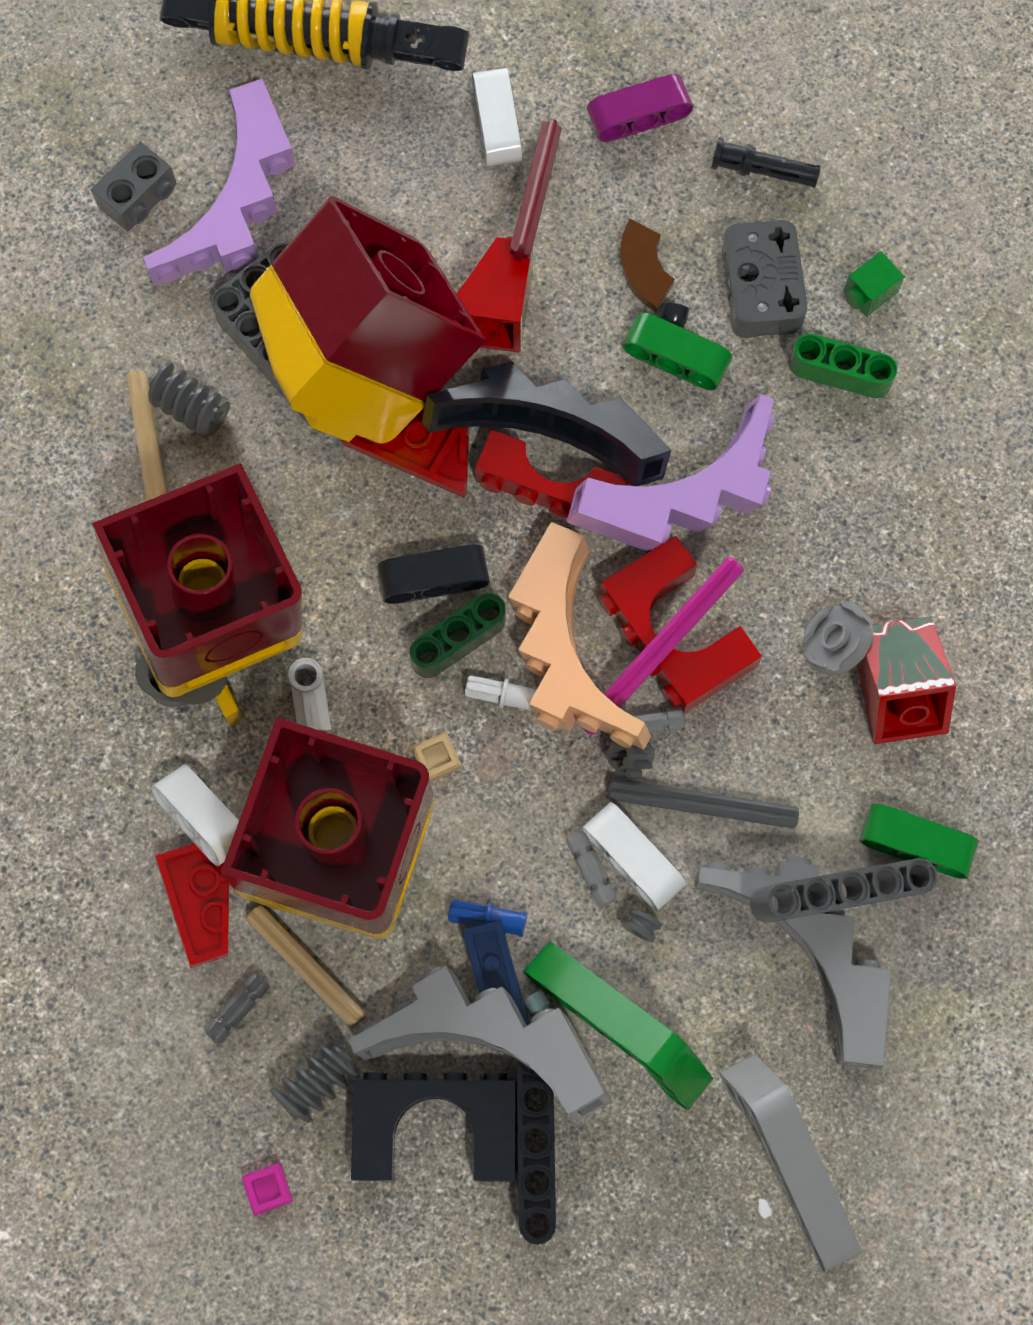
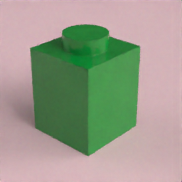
(873, 284)

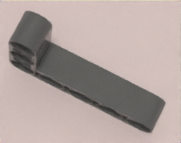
(243, 318)

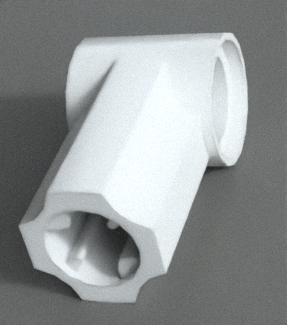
(310, 700)

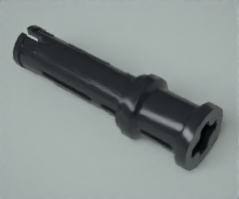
(749, 160)

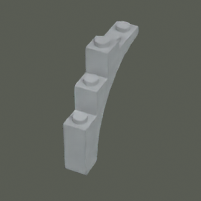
(855, 991)
(493, 1021)

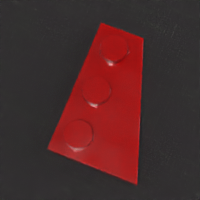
(197, 901)

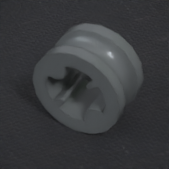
(642, 925)

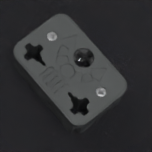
(773, 278)

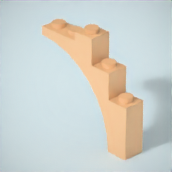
(546, 600)

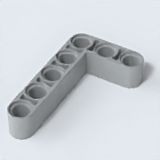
(794, 1158)

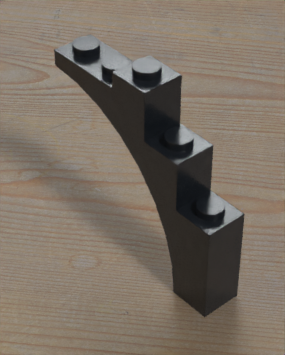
(556, 410)

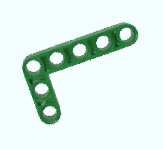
(621, 1022)

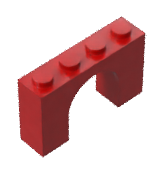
(686, 676)

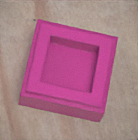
(267, 1189)

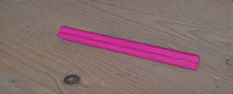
(673, 632)

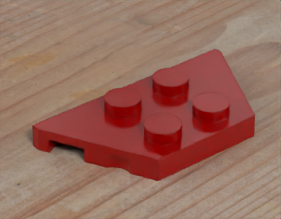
(432, 456)

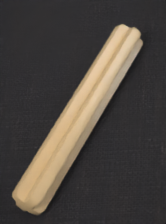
(146, 434)
(305, 966)

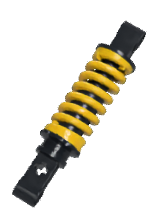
(321, 31)

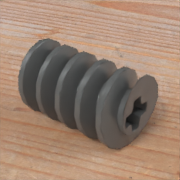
(185, 402)
(316, 1081)

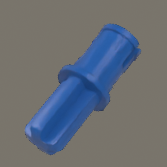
(477, 914)

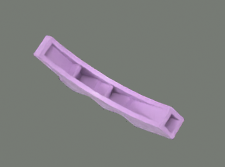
(245, 199)
(646, 514)

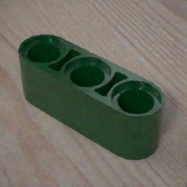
(466, 619)

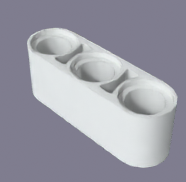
(497, 117)
(197, 812)
(634, 856)

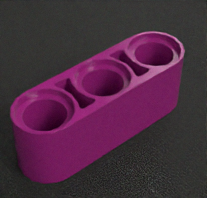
(640, 107)

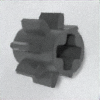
(630, 760)

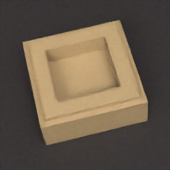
(437, 756)

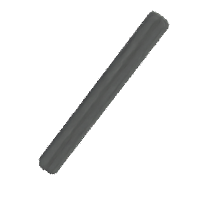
(703, 803)

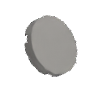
(838, 638)

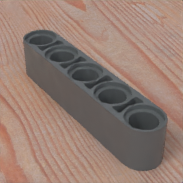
(828, 893)

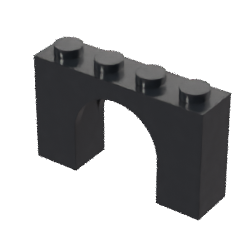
(383, 1102)

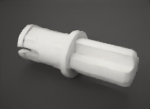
(499, 692)

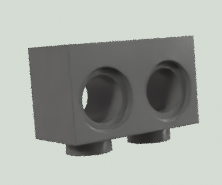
(127, 181)

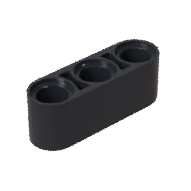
(433, 574)

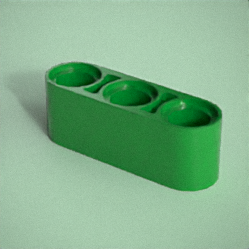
(677, 351)
(859, 359)
(915, 837)

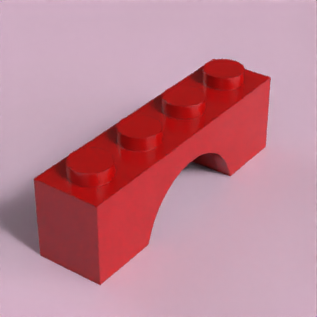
(507, 469)

